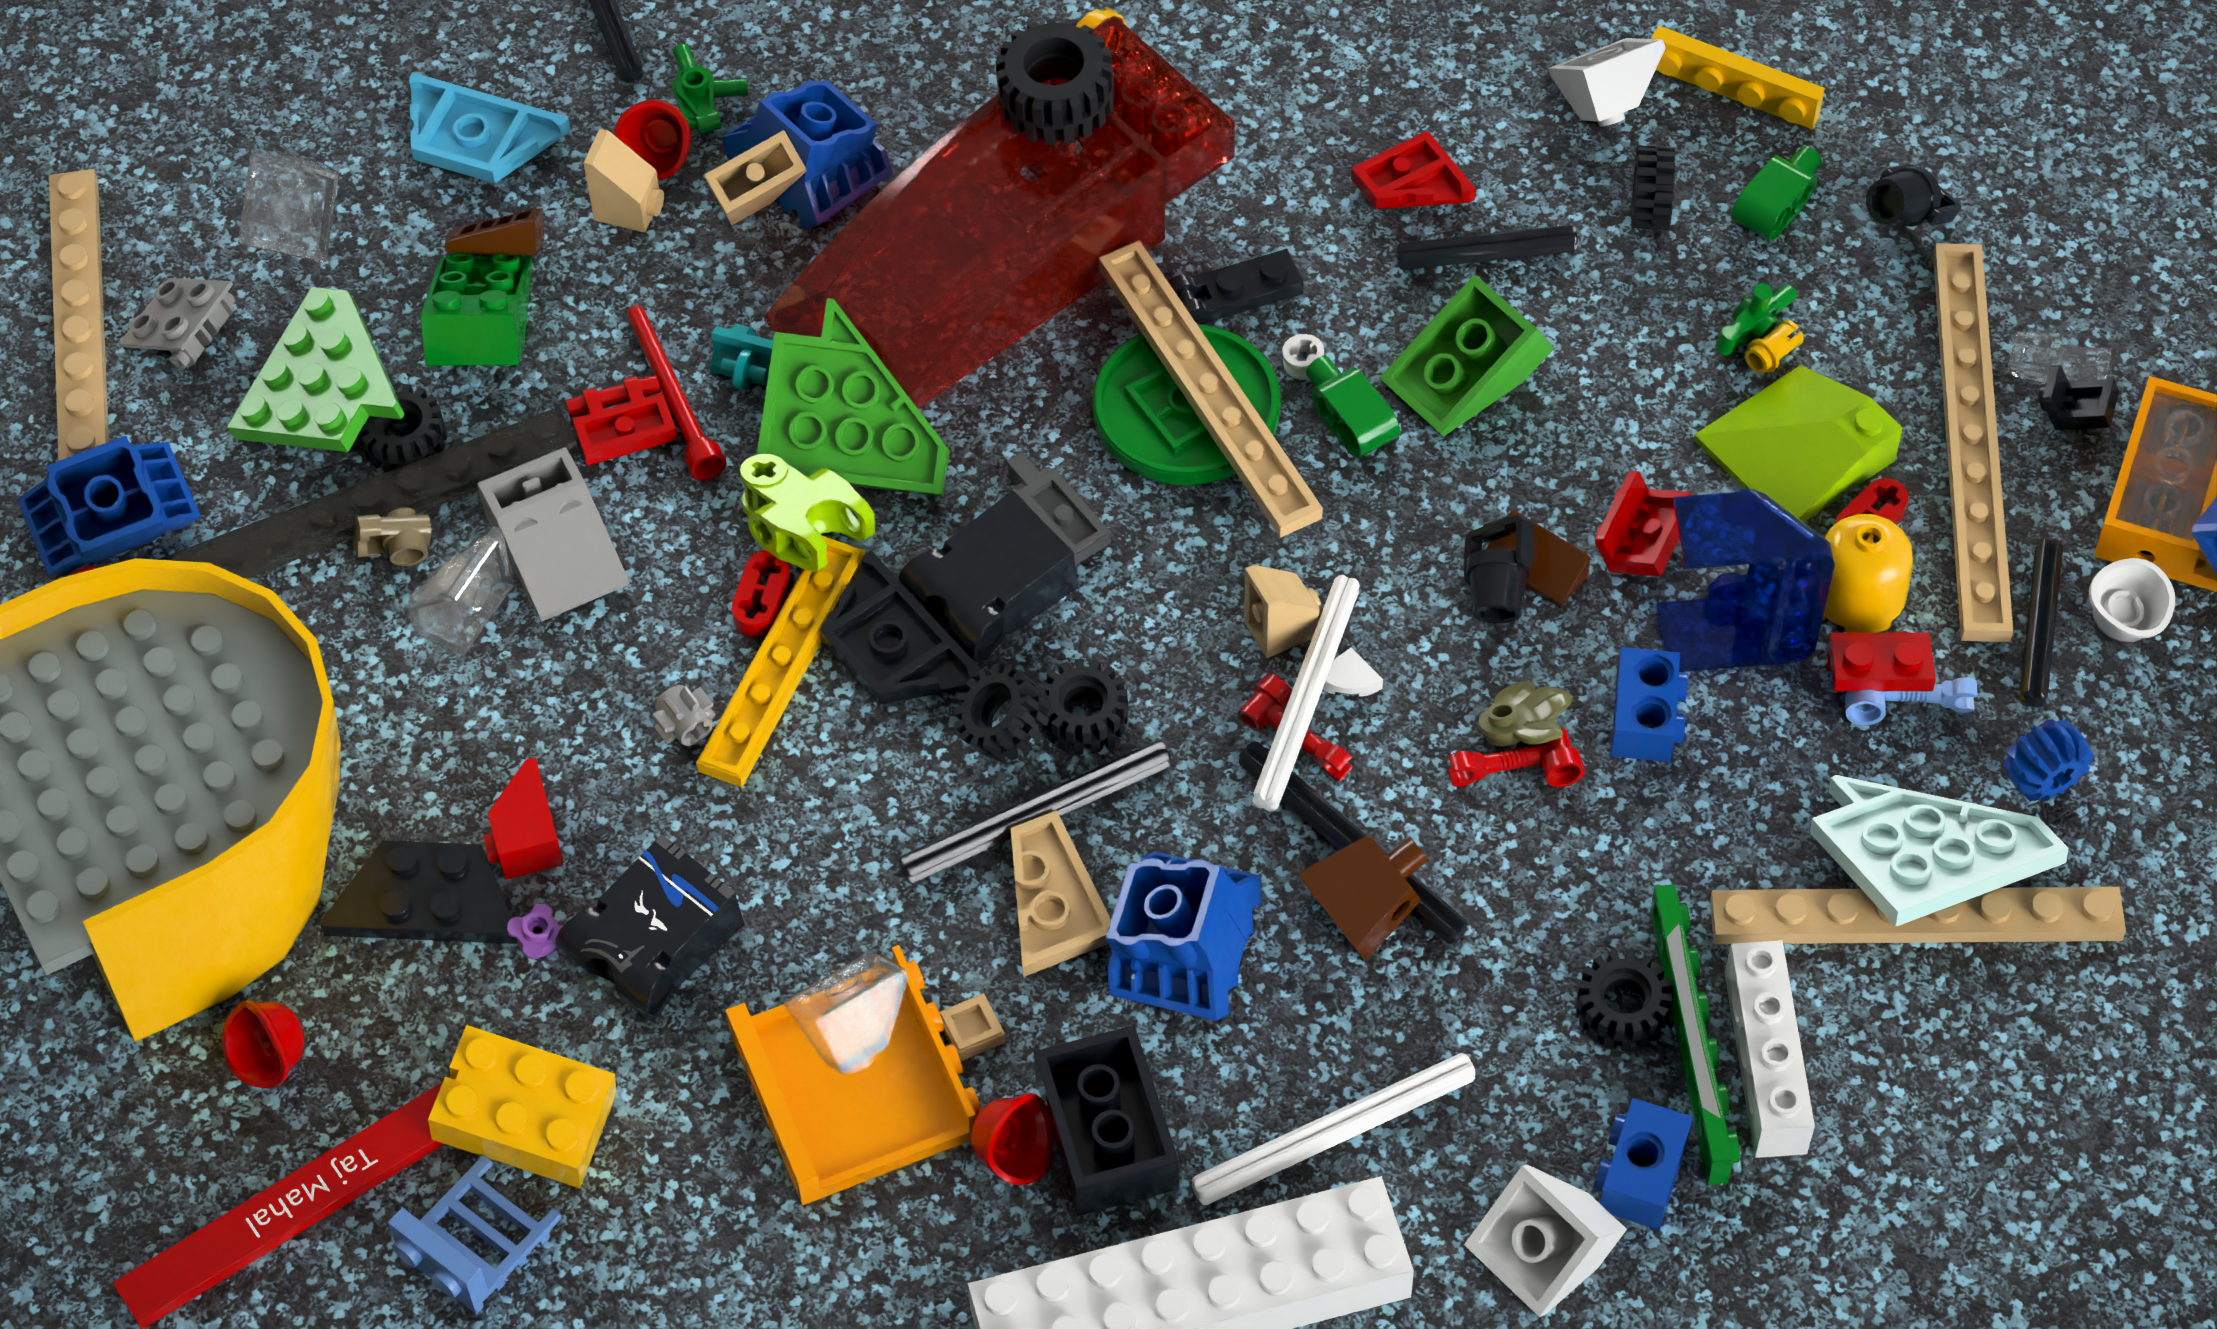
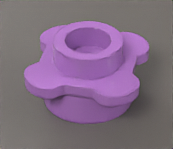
(531, 944)

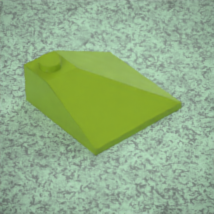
(1803, 441)

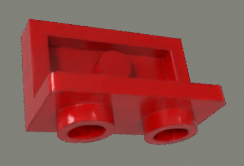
(1639, 528)
(1880, 661)

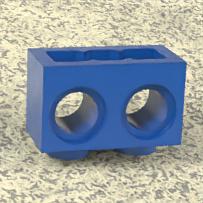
(1646, 704)

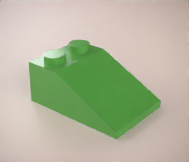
(1466, 358)

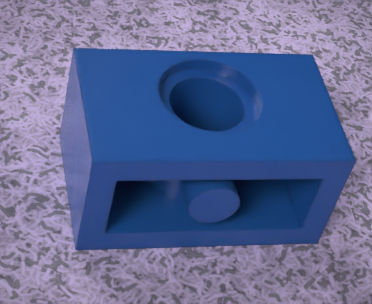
(1636, 1191)

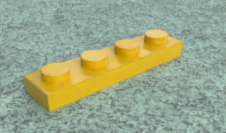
(1739, 78)

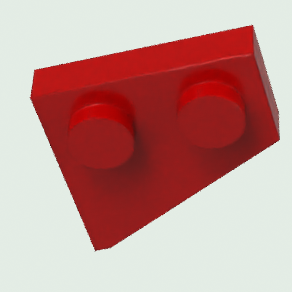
(1412, 176)

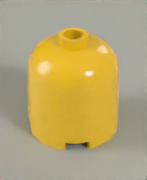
(1868, 574)

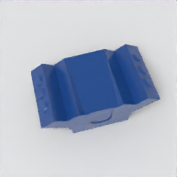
(831, 140)
(106, 503)
(1181, 933)

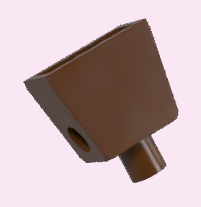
(1366, 889)

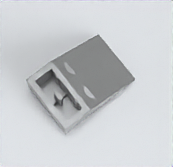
(553, 533)

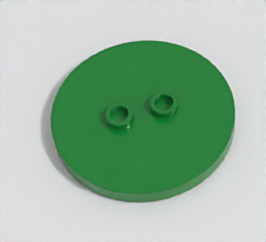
(1152, 424)

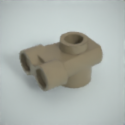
(399, 533)

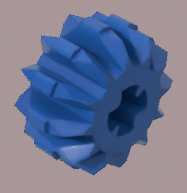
(2048, 760)

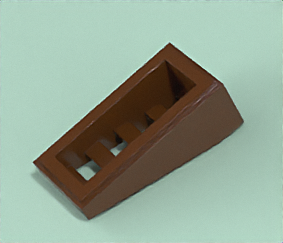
(510, 234)

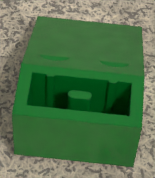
(477, 310)

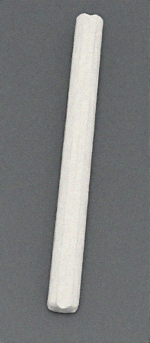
(1305, 693)
(1333, 1129)

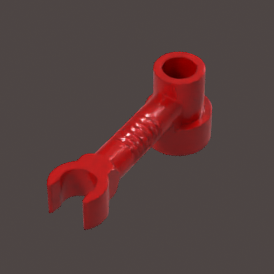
(1268, 708)
(1557, 758)

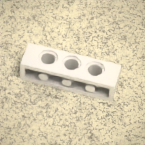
(1769, 1049)

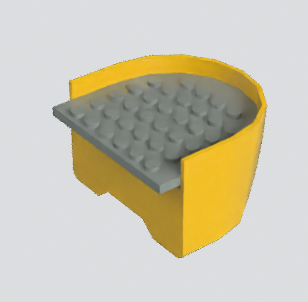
(163, 780)

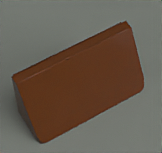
(1556, 564)

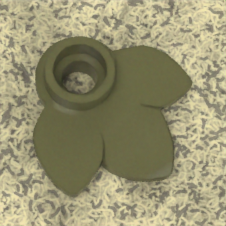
(1524, 715)

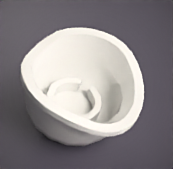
(2131, 600)

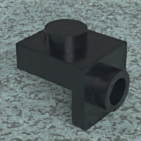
(2077, 403)

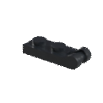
(1239, 287)

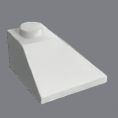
(1608, 79)
(1544, 1238)

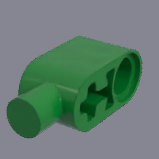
(1777, 193)
(1351, 407)

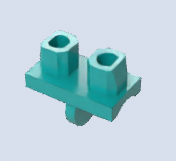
(741, 355)

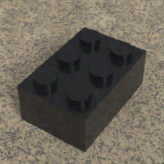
(1106, 1120)

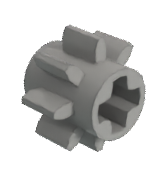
(683, 715)

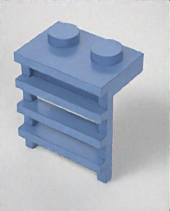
(448, 1261)

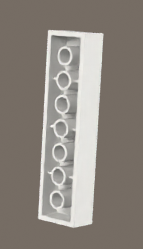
(1234, 1272)

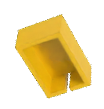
(522, 1106)

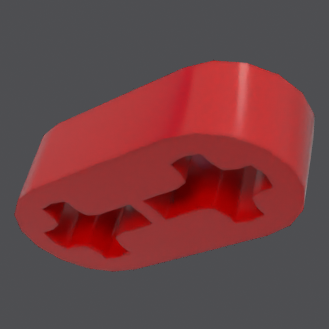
(1879, 490)
(751, 590)

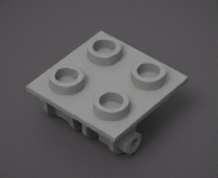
(182, 318)

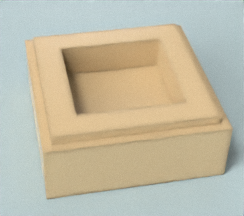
(972, 1027)

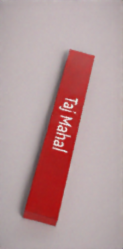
(279, 1212)

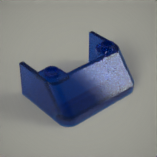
(1752, 616)

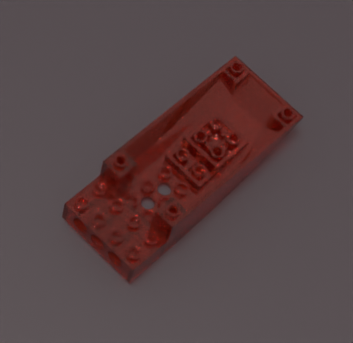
(976, 256)

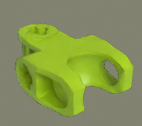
(793, 510)

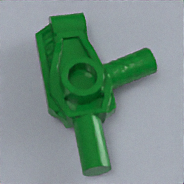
(697, 90)
(1754, 317)

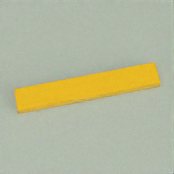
(778, 667)

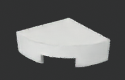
(1352, 676)

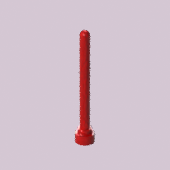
(702, 454)

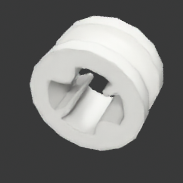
(1292, 350)

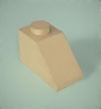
(755, 177)
(621, 184)
(1279, 609)

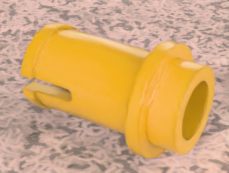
(1765, 353)

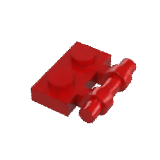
(625, 427)

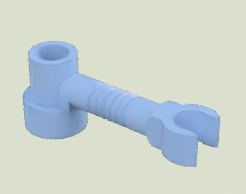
(1869, 707)

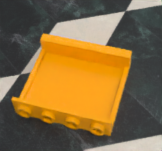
(862, 1123)

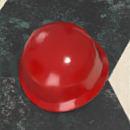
(656, 134)
(262, 1042)
(1014, 1138)

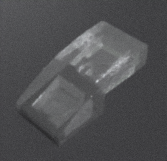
(2037, 351)

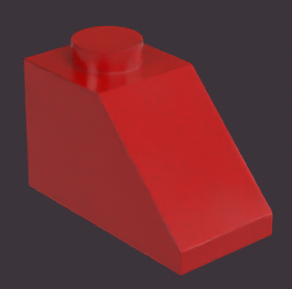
(523, 826)

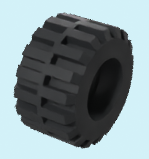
(1053, 53)

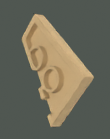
(1054, 895)

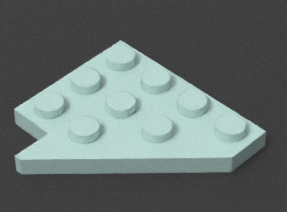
(1929, 850)

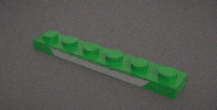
(1697, 1052)

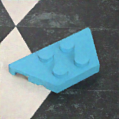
(477, 130)

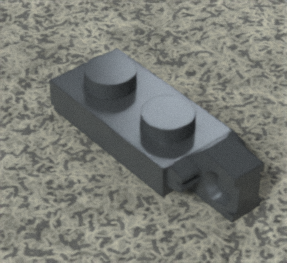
(1058, 507)

